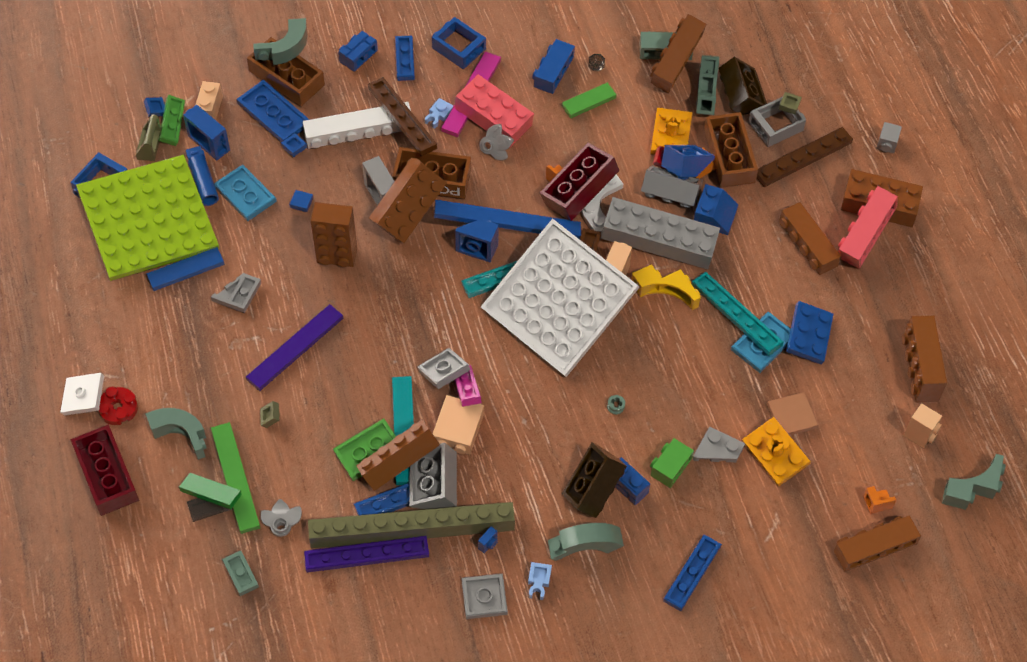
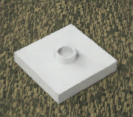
(82, 394)

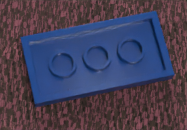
(272, 111)

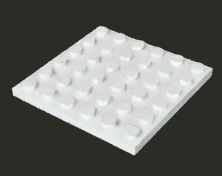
(559, 297)

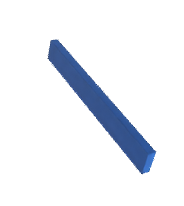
(505, 219)

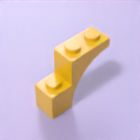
(674, 284)

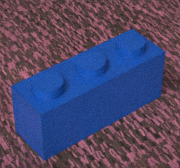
(553, 66)

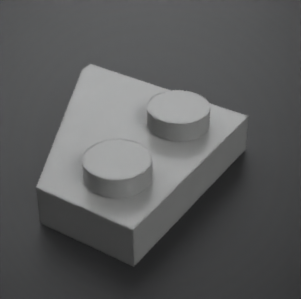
(238, 293)
(719, 447)

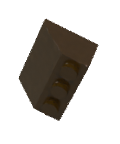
(741, 86)
(594, 480)

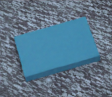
(245, 192)
(752, 353)

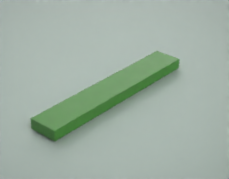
(235, 477)

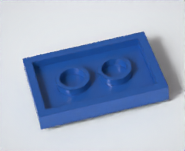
(810, 332)

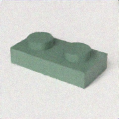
(240, 573)

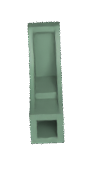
(962, 491)

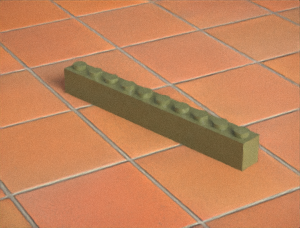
(409, 524)

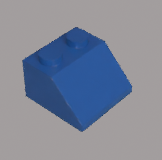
(686, 160)
(716, 208)
(478, 239)

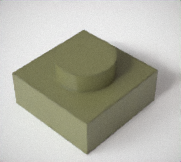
(790, 103)
(269, 414)

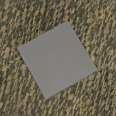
(443, 368)
(484, 596)

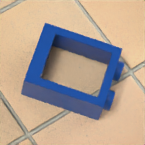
(459, 58)
(206, 132)
(98, 163)

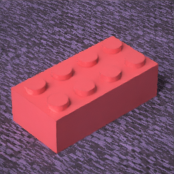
(491, 106)
(868, 226)

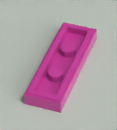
(468, 389)

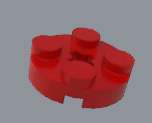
(121, 414)

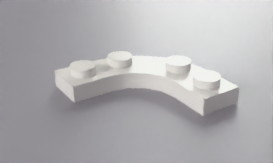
(592, 212)

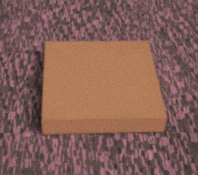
(793, 413)

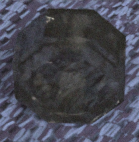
(596, 62)

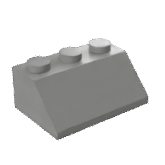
(670, 187)
(434, 479)

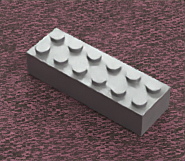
(660, 233)

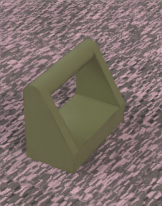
(149, 139)

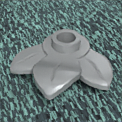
(497, 141)
(280, 516)

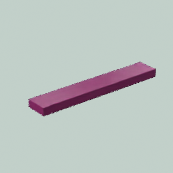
(486, 69)

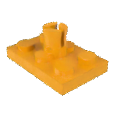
(671, 128)
(776, 451)

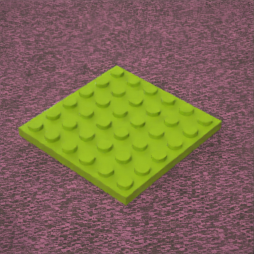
(147, 217)

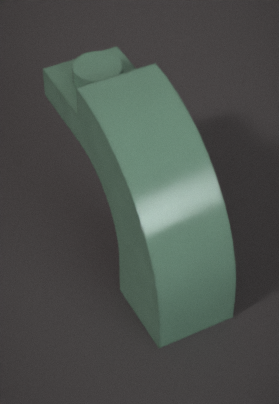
(286, 48)
(707, 85)
(178, 421)
(585, 537)

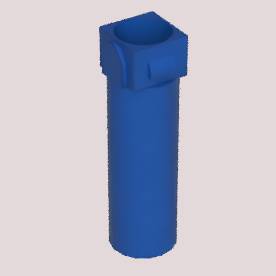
(202, 176)

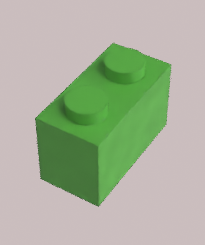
(671, 463)

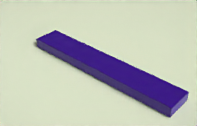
(294, 347)
(366, 554)

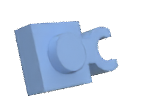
(439, 111)
(539, 578)

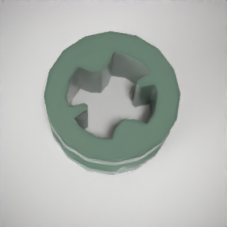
(610, 406)

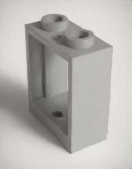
(764, 130)
(376, 178)

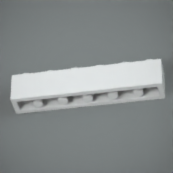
(349, 127)

